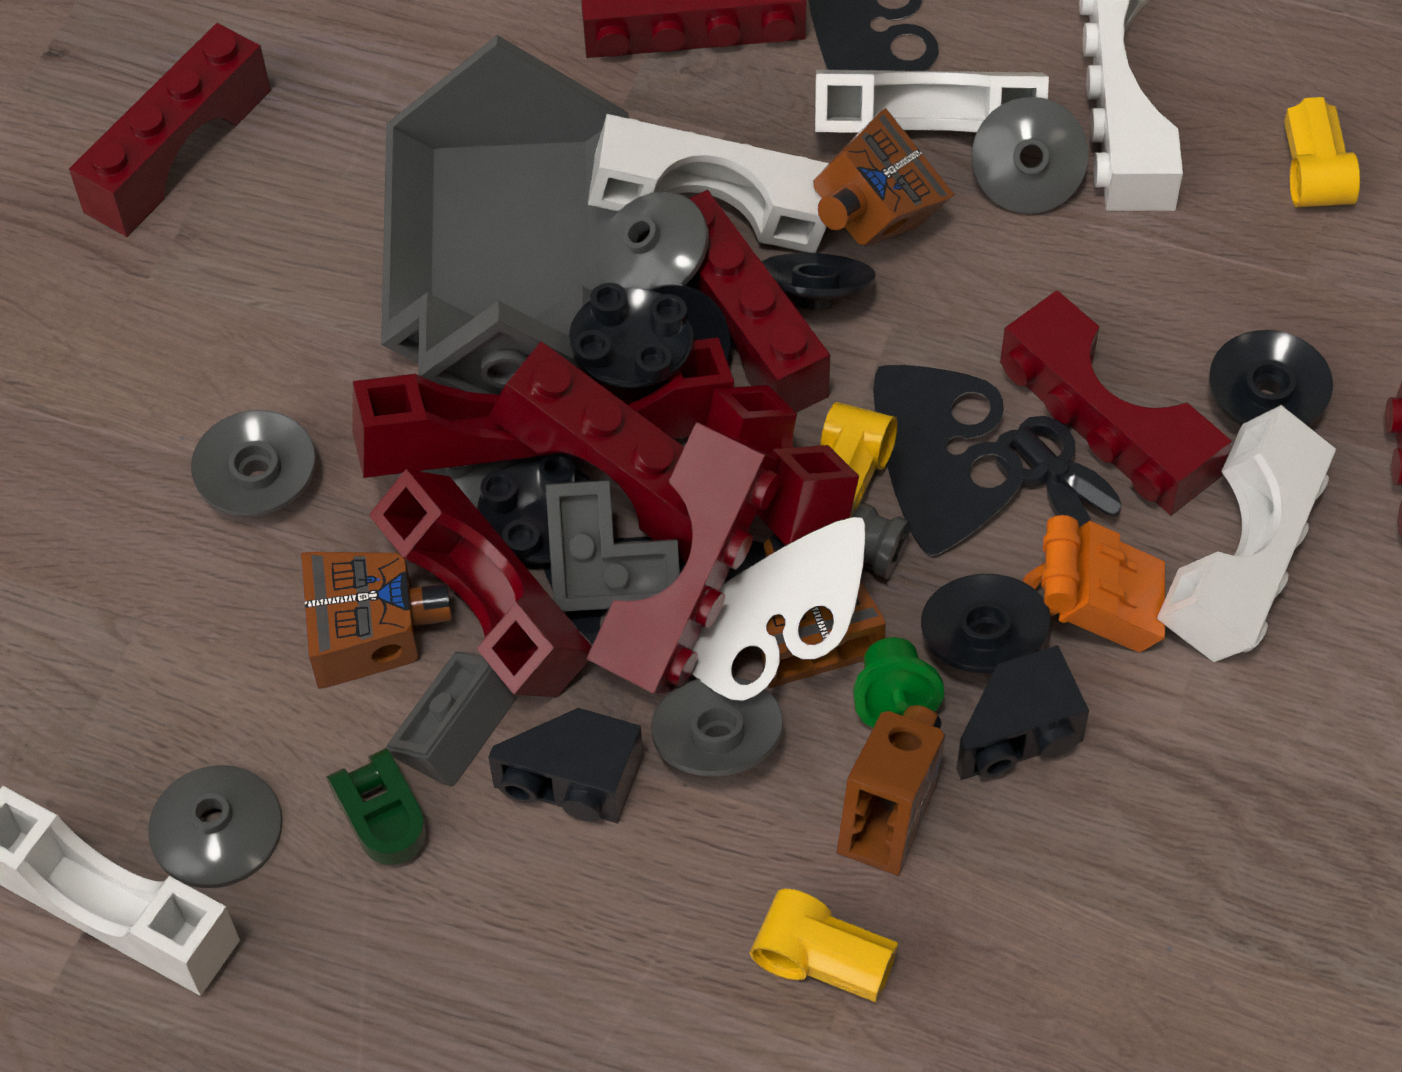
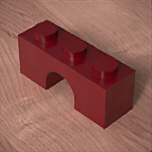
(814, 480)

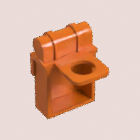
(1101, 583)

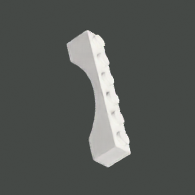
(1137, 143)

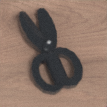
(1062, 476)

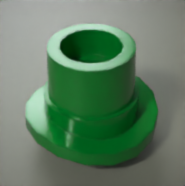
(895, 680)

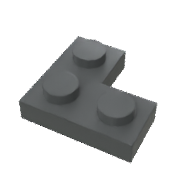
(585, 560)

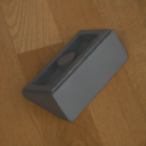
(452, 719)

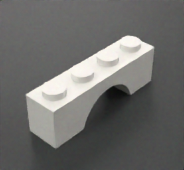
(918, 98)
(763, 184)
(1276, 477)
(148, 920)

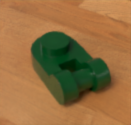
(387, 825)

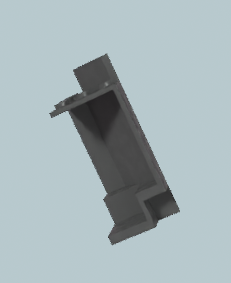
(490, 218)

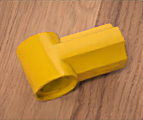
(1319, 165)
(861, 440)
(805, 939)

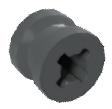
(883, 540)

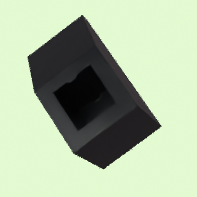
(1023, 713)
(573, 763)

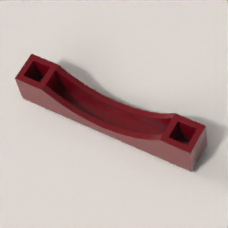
(432, 426)

